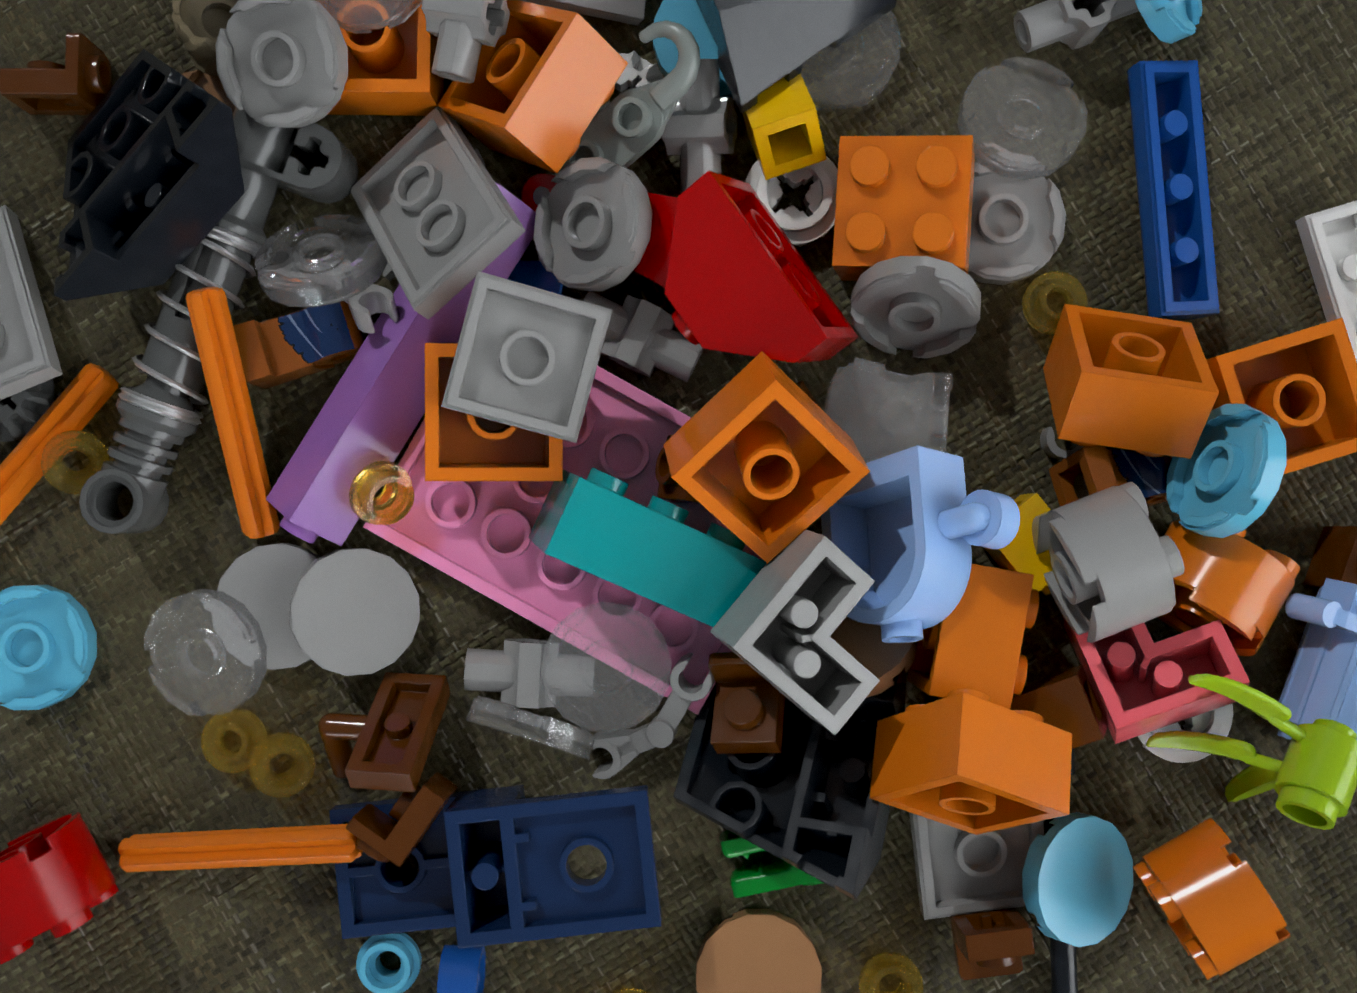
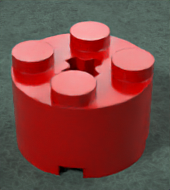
(50, 883)

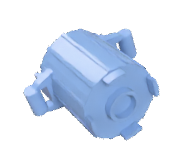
(1325, 664)

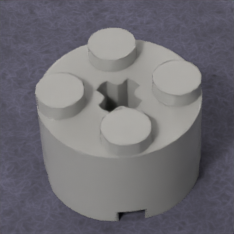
(1107, 562)

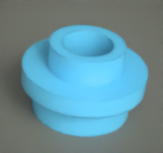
(383, 980)

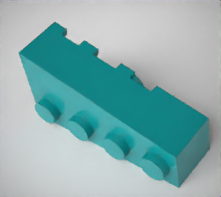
(643, 546)

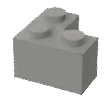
(786, 625)

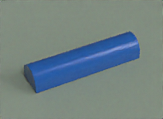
(1173, 189)

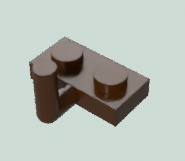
(393, 735)

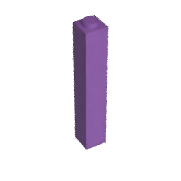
(374, 406)

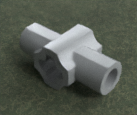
(1067, 21)
(461, 32)
(701, 126)
(644, 338)
(509, 671)

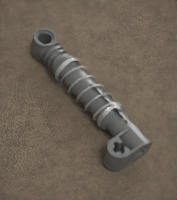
(160, 409)

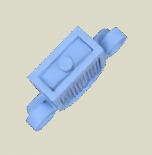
(915, 536)

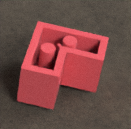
(1147, 682)

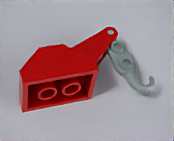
(716, 244)

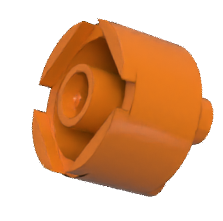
(1229, 583)
(1211, 899)

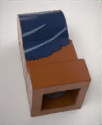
(297, 344)
(1111, 468)

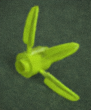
(1318, 769)

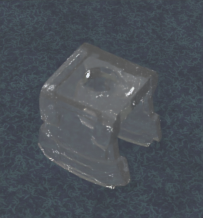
(889, 409)

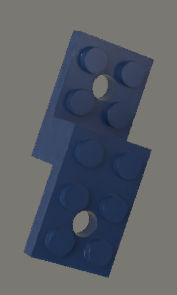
(503, 869)

